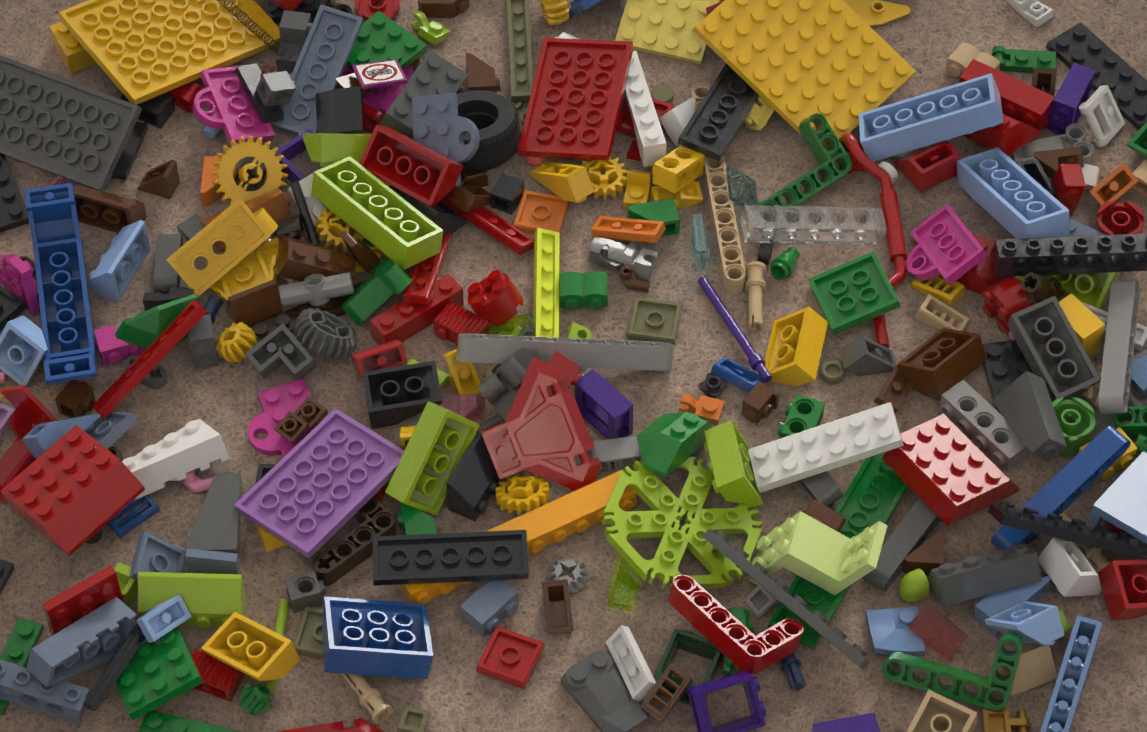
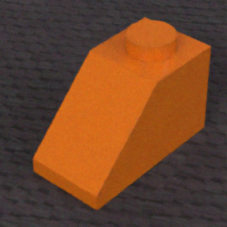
(1113, 185)
(208, 189)

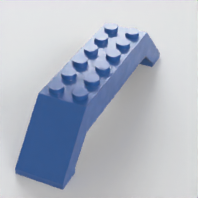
(62, 284)

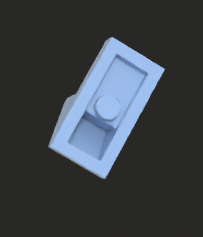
(163, 618)

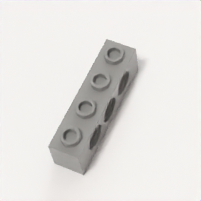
(981, 414)

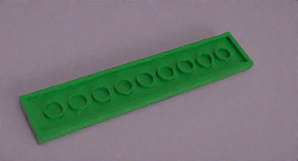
(868, 499)

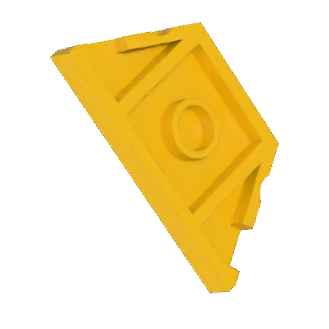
(252, 271)

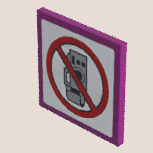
(379, 74)

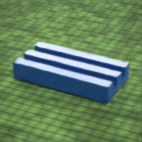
(736, 374)
(134, 517)

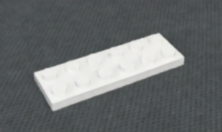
(825, 447)

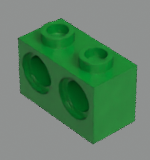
(801, 416)

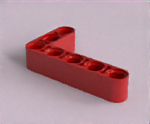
(728, 633)

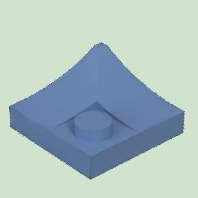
(891, 633)

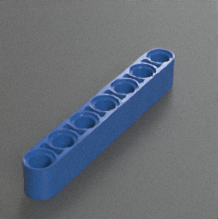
(1068, 483)

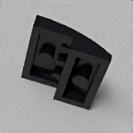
(340, 111)

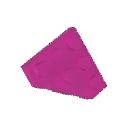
(18, 279)

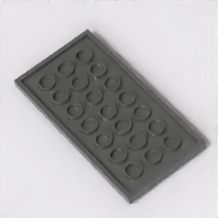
(62, 124)

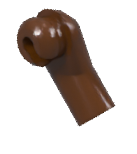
(631, 280)

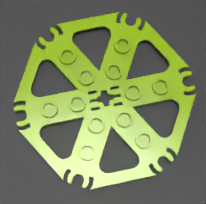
(665, 522)

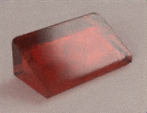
(938, 631)

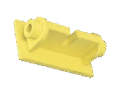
(759, 115)

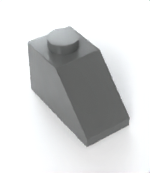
(867, 357)

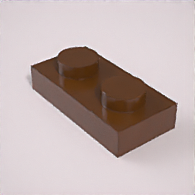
(894, 389)

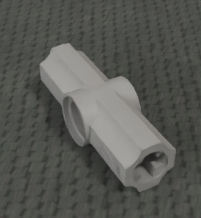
(316, 289)

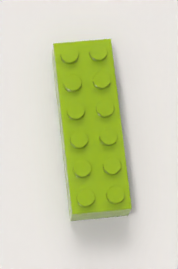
(377, 212)

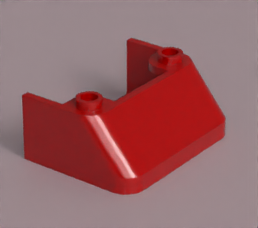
(27, 415)

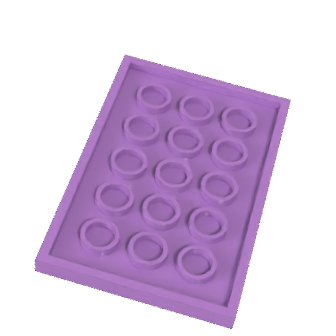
(321, 483)

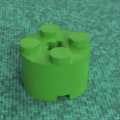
(1076, 423)

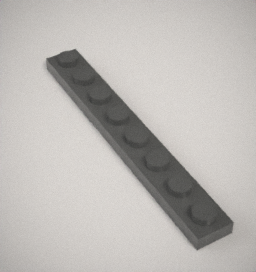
(795, 604)

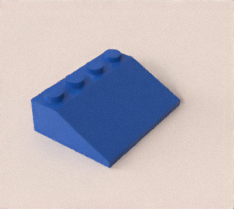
(376, 638)

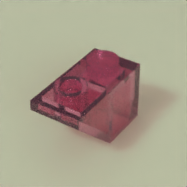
(468, 406)

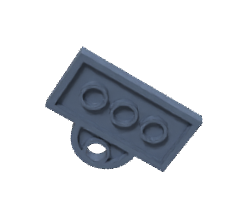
(441, 129)

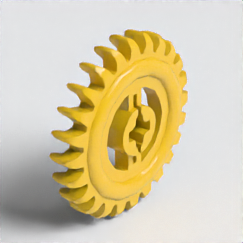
(261, 154)

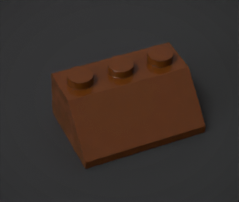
(106, 209)
(301, 258)
(943, 360)

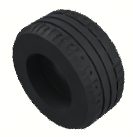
(497, 127)

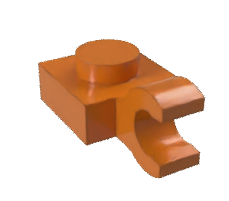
(706, 408)

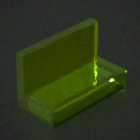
(623, 586)

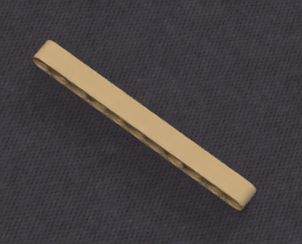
(722, 215)

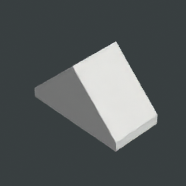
(677, 119)

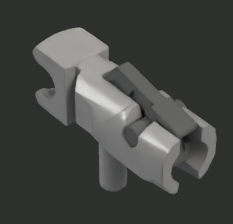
(617, 255)

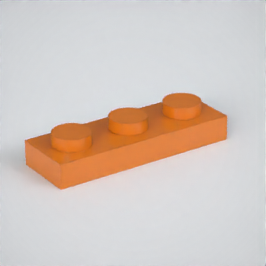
(628, 229)

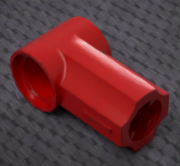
(185, 95)

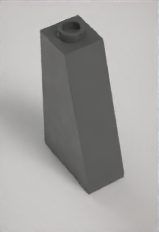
(1032, 415)
(218, 520)

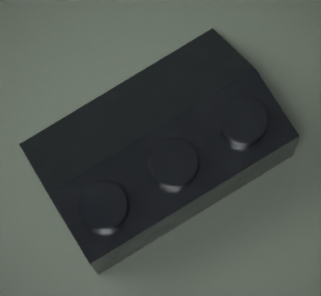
(440, 214)
(472, 481)

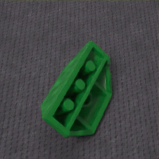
(148, 325)
(671, 441)

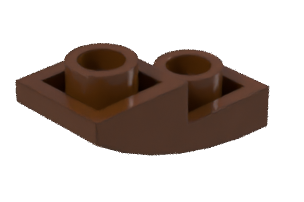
(302, 421)

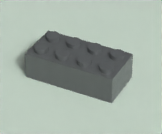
(430, 78)

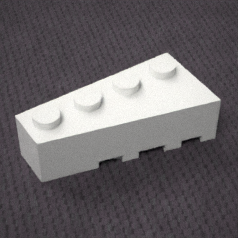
(176, 455)

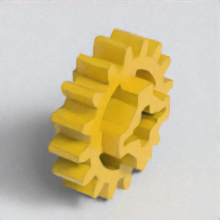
(606, 176)
(331, 230)
(522, 493)

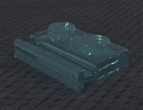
(699, 240)

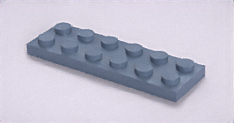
(318, 66)

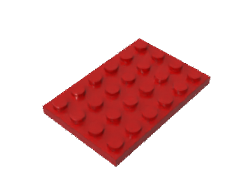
(576, 99)

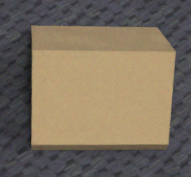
(1034, 668)

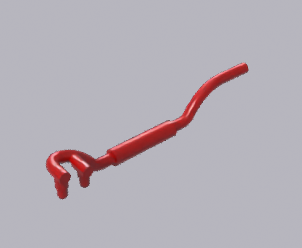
(892, 218)

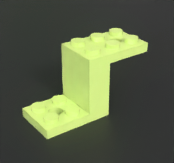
(820, 552)

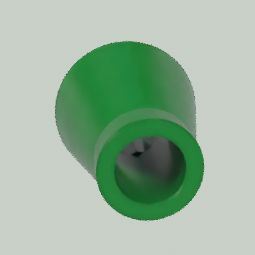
(784, 264)

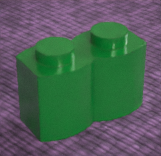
(583, 290)

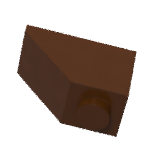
(442, 8)
(480, 75)

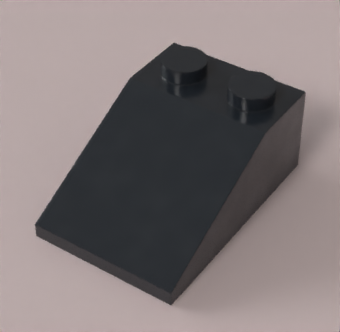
(400, 392)

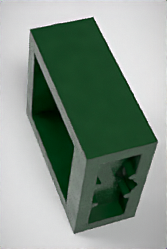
(693, 644)

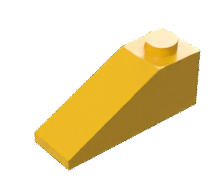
(564, 180)

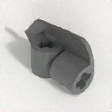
(504, 384)

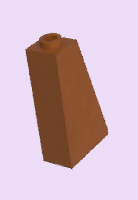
(274, 202)

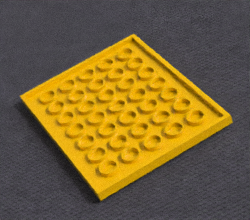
(165, 43)
(806, 58)

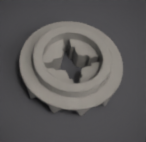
(578, 569)

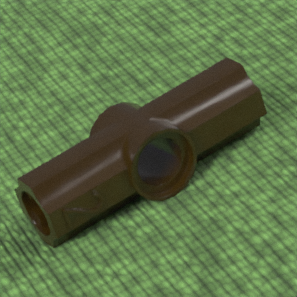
(1042, 288)

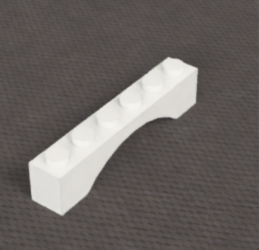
(644, 116)

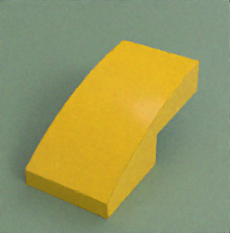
(686, 197)

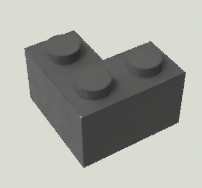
(293, 34)
(278, 349)

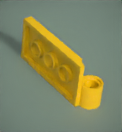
(239, 231)

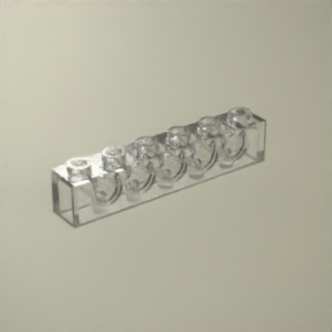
(812, 225)

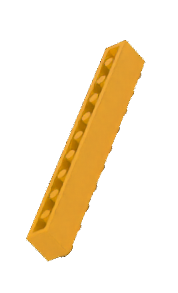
(545, 526)

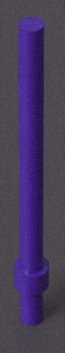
(755, 360)

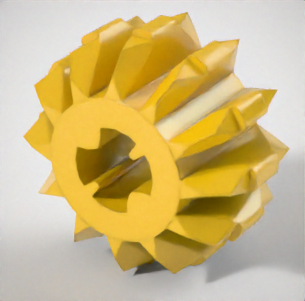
(554, 11)
(235, 342)

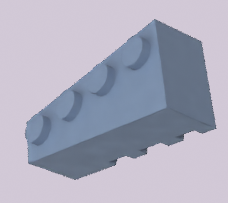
(82, 644)

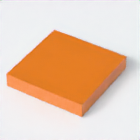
(540, 211)

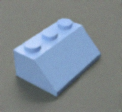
(120, 262)

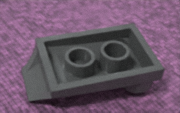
(603, 694)

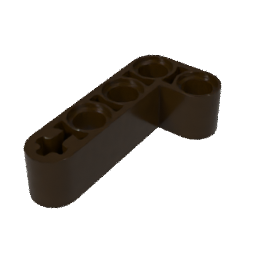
(330, 564)

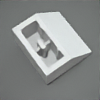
(1069, 569)

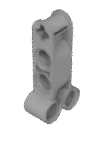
(1073, 137)

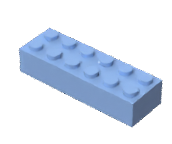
(930, 118)
(1012, 196)

